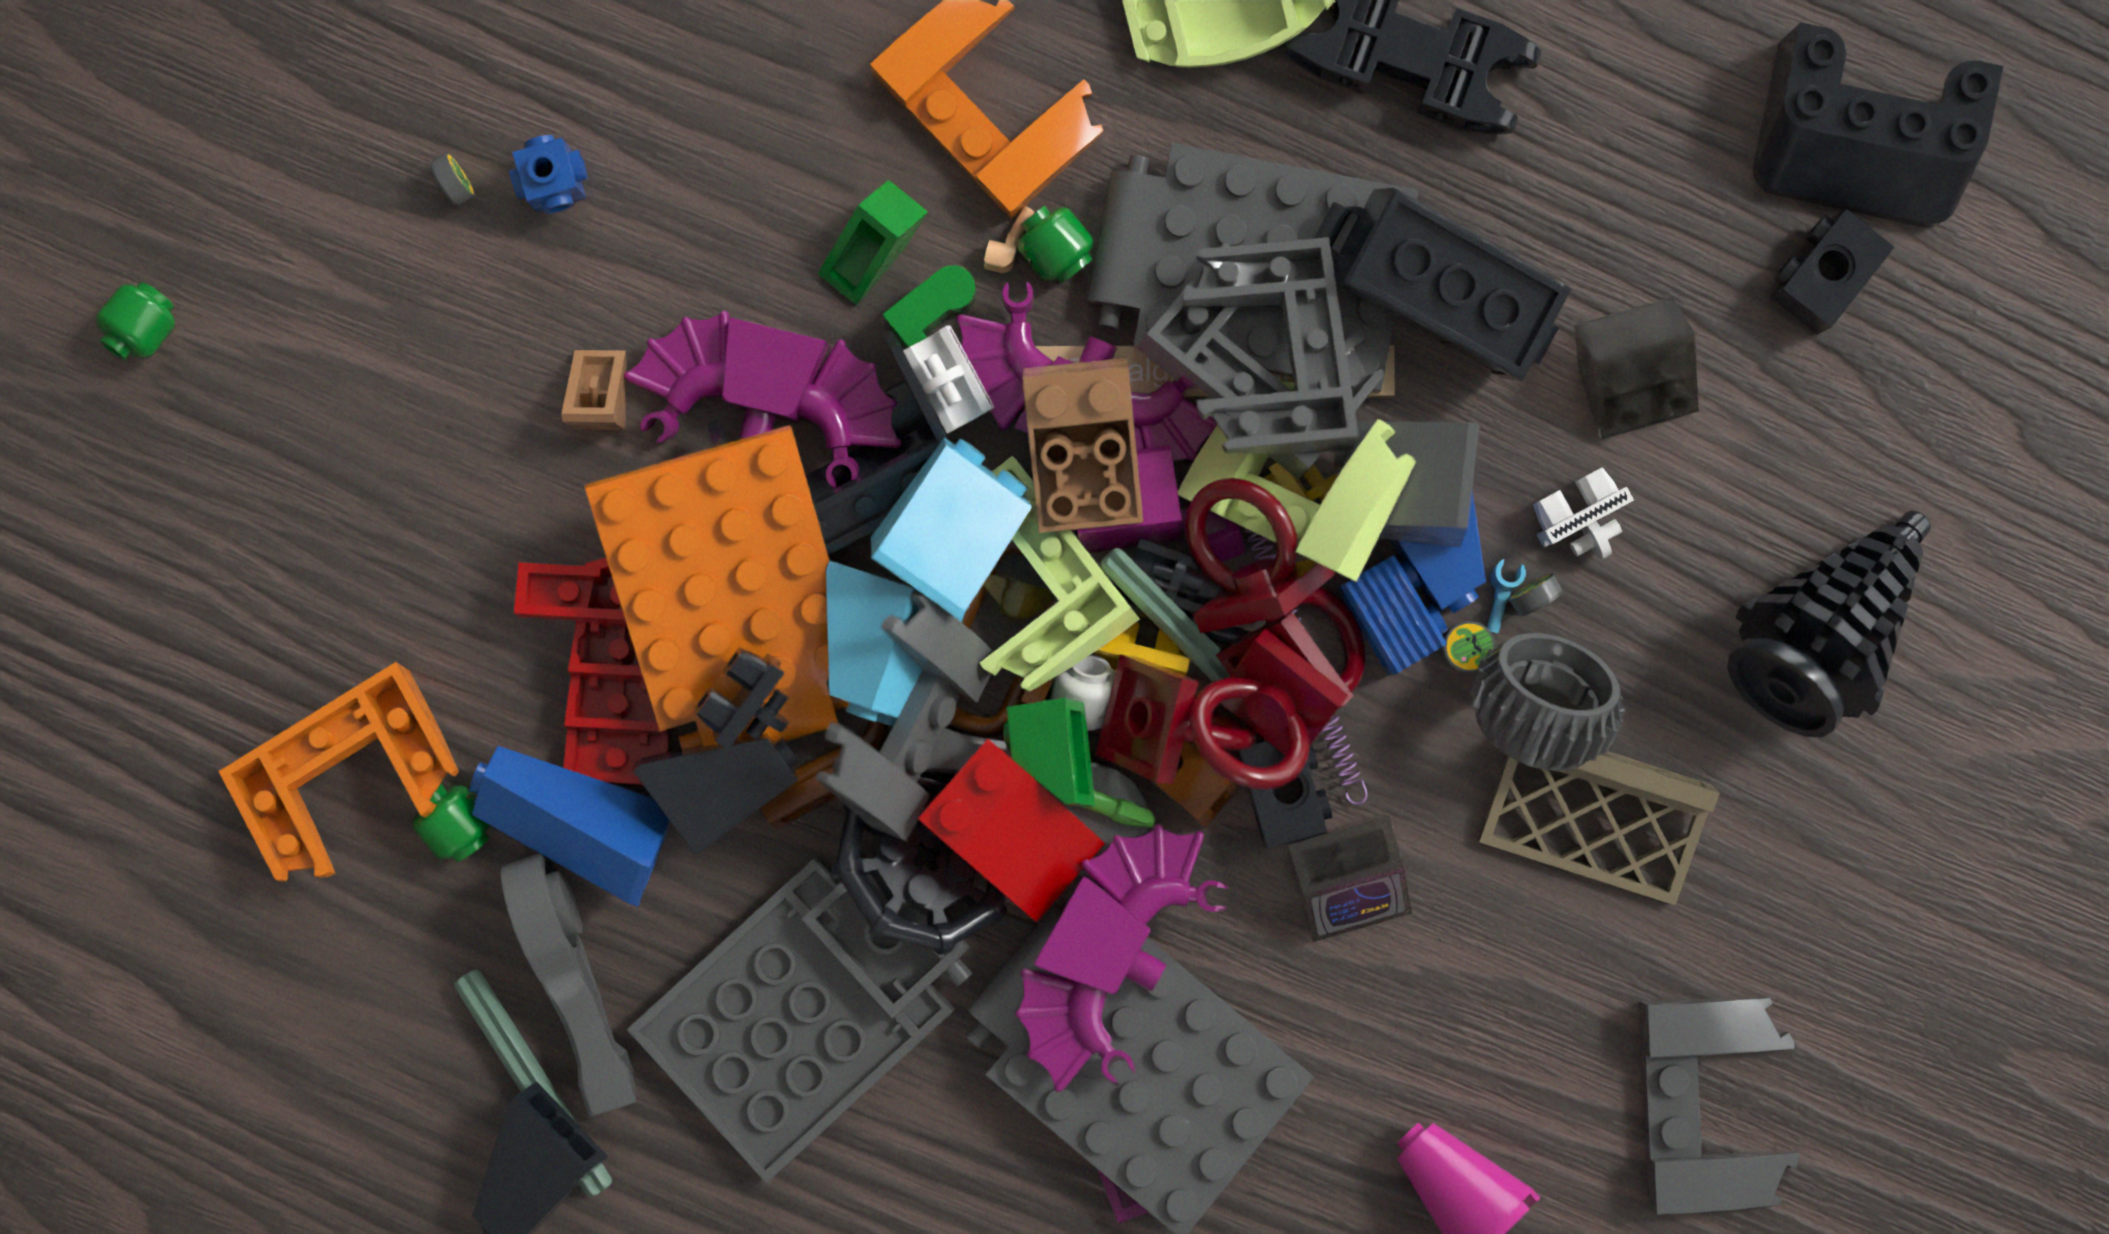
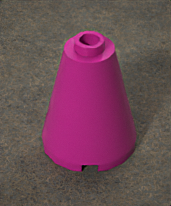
(1460, 1185)

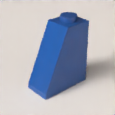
(1448, 572)

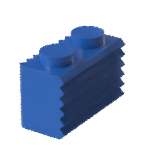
(1394, 615)

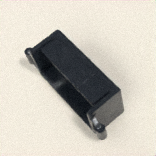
(1446, 281)

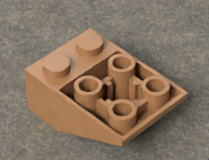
(1082, 445)

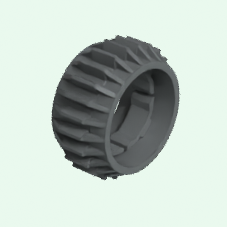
(1536, 730)

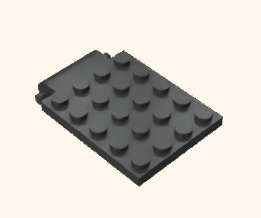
(1213, 199)
(796, 1017)
(1188, 1115)

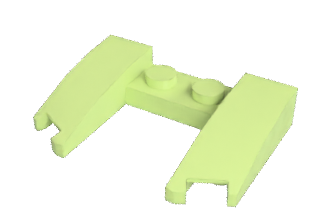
(1337, 531)
(1088, 606)

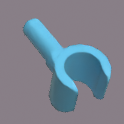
(1502, 594)

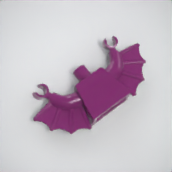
(1003, 350)
(771, 378)
(1101, 944)

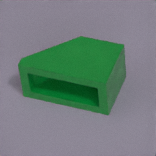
(872, 241)
(1053, 747)

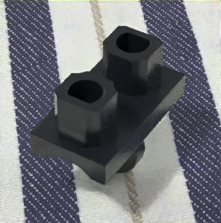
(1176, 575)
(758, 680)

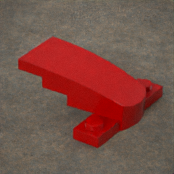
(607, 702)

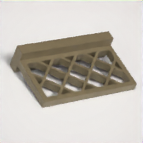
(1623, 776)

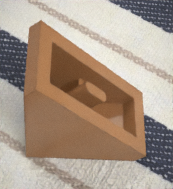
(596, 391)

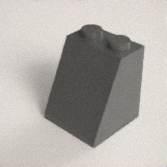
(1439, 488)

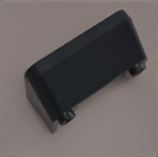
(884, 473)

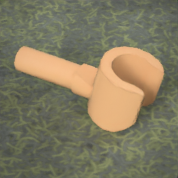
(1001, 256)

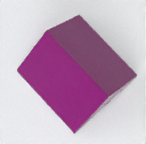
(1159, 507)

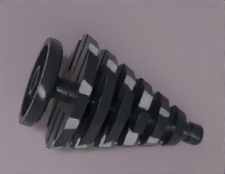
(1830, 633)

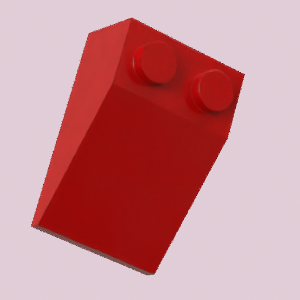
(1011, 830)

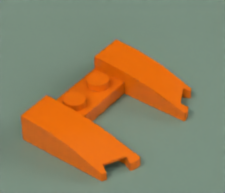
(1005, 170)
(268, 777)

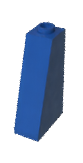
(573, 820)

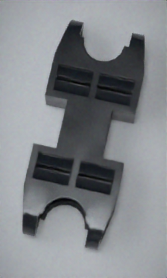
(1419, 57)

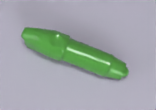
(1121, 810)

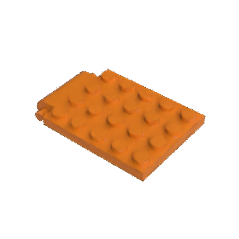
(719, 560)

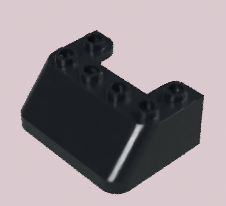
(1866, 145)

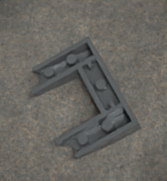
(1302, 280)
(1191, 345)
(884, 784)
(1677, 1171)

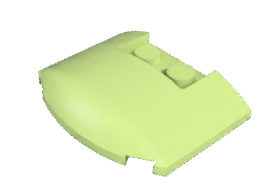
(1215, 30)

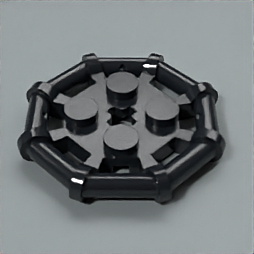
(912, 886)

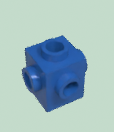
(558, 189)

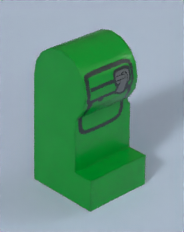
(943, 294)

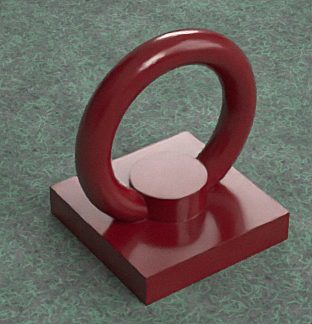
(1261, 588)
(1294, 635)
(1279, 700)
(1151, 720)

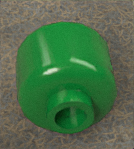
(1055, 244)
(135, 321)
(451, 826)

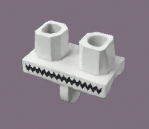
(948, 379)
(1602, 499)

